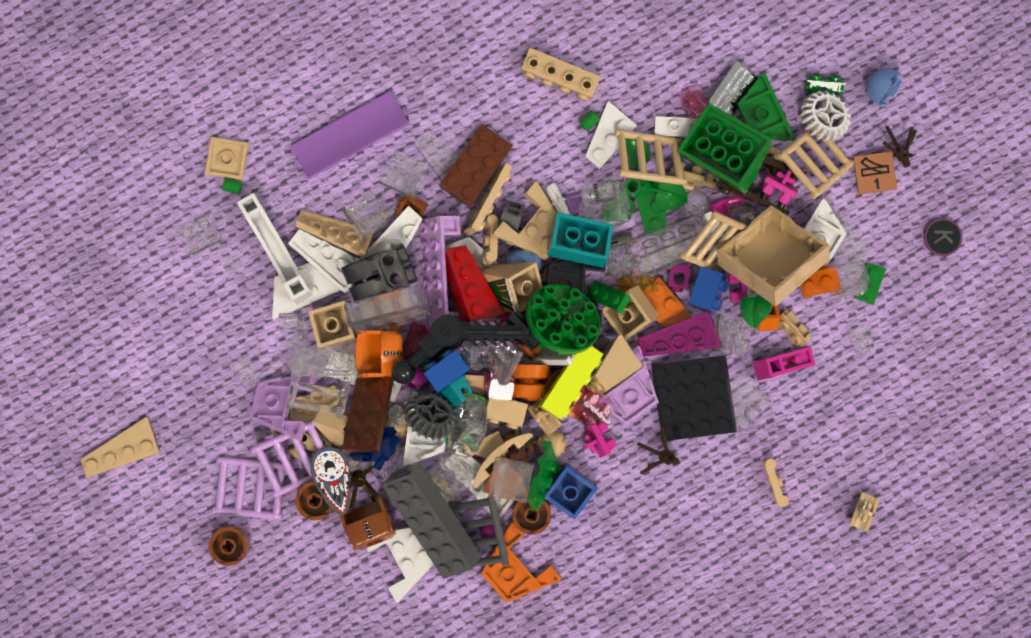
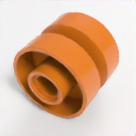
(529, 387)

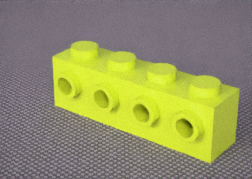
(569, 383)

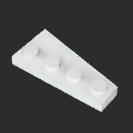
(398, 232)
(324, 257)

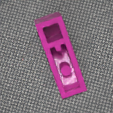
(783, 363)

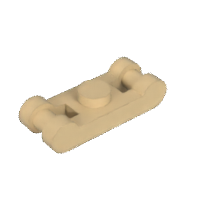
(489, 242)
(774, 482)

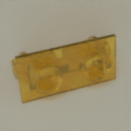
(646, 284)

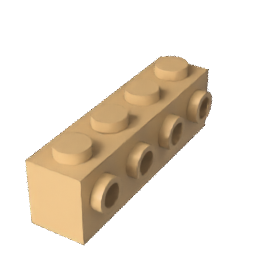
(561, 74)

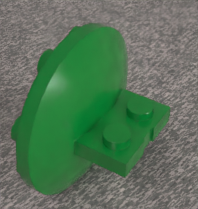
(562, 319)

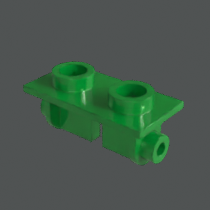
(832, 84)

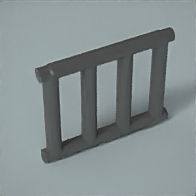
(493, 520)

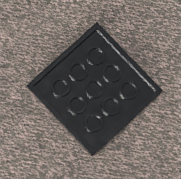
(694, 398)

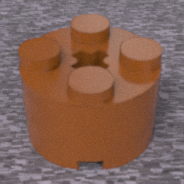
(307, 507)
(530, 525)
(223, 554)

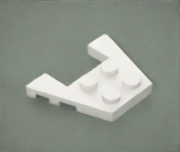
(409, 557)

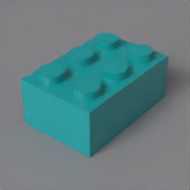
(580, 240)

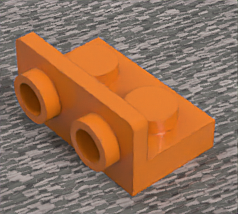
(821, 282)

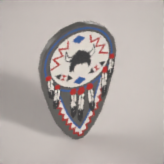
(332, 476)

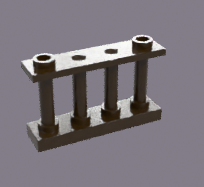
(774, 166)

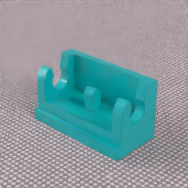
(453, 392)

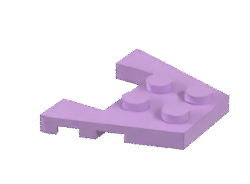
(633, 395)
(271, 403)

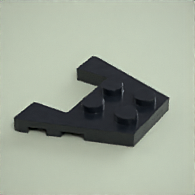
(571, 275)

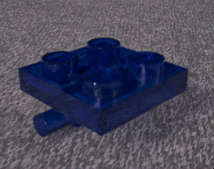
(387, 449)

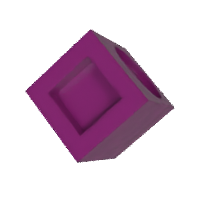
(682, 269)

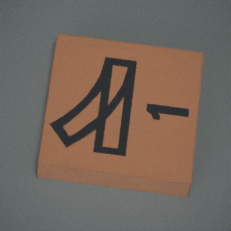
(875, 173)

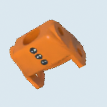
(377, 352)

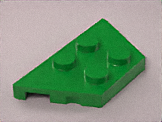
(763, 112)

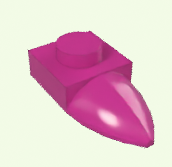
(723, 205)

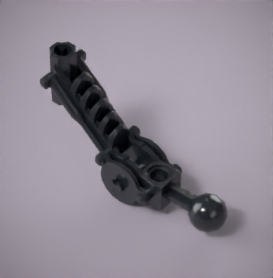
(450, 333)

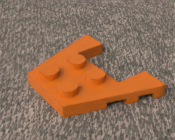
(515, 579)

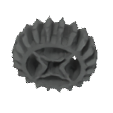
(430, 416)

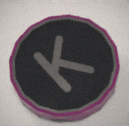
(942, 237)

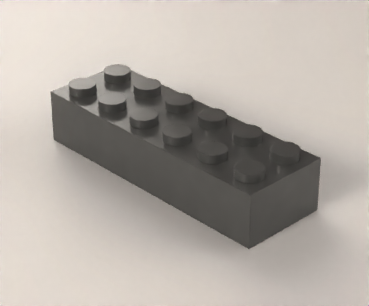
(432, 520)

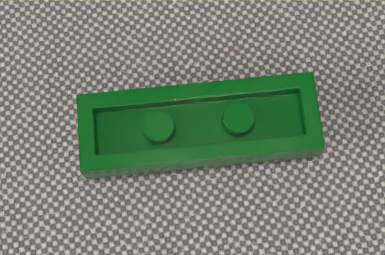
(608, 296)

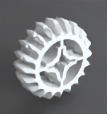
(829, 111)

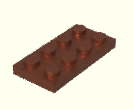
(475, 165)
(367, 414)

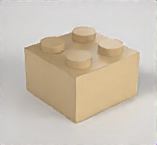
(635, 316)
(331, 325)
(506, 411)

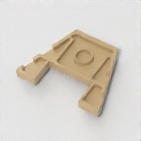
(536, 233)

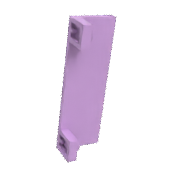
(434, 263)

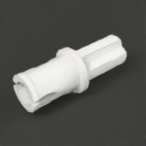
(557, 199)

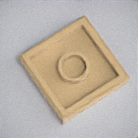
(226, 158)

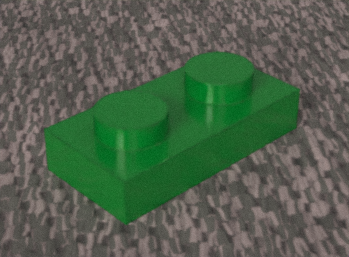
(876, 276)

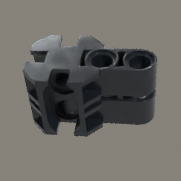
(374, 265)

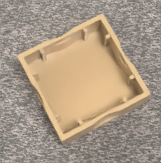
(773, 255)

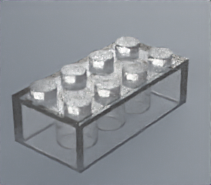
(662, 247)
(388, 309)

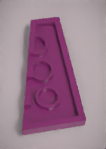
(685, 336)

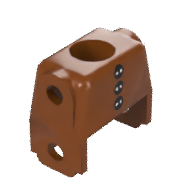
(369, 524)

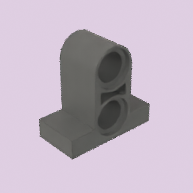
(512, 216)

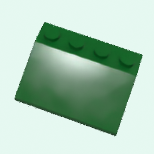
(725, 148)

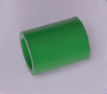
(589, 120)
(232, 186)

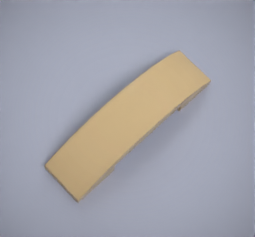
(518, 440)

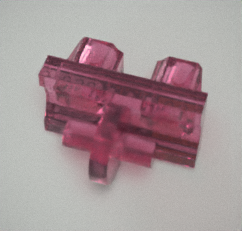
(600, 414)

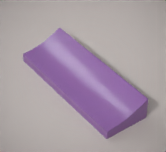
(349, 135)

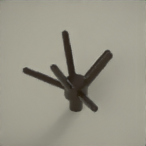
(902, 152)
(665, 456)
(359, 480)

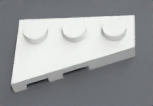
(604, 141)

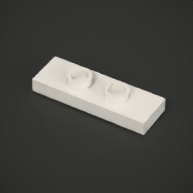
(673, 126)

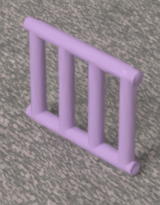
(275, 441)
(238, 511)

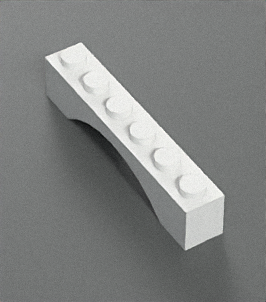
(275, 248)

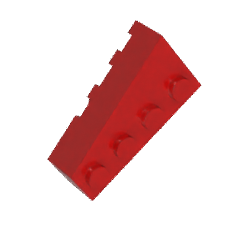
(469, 288)

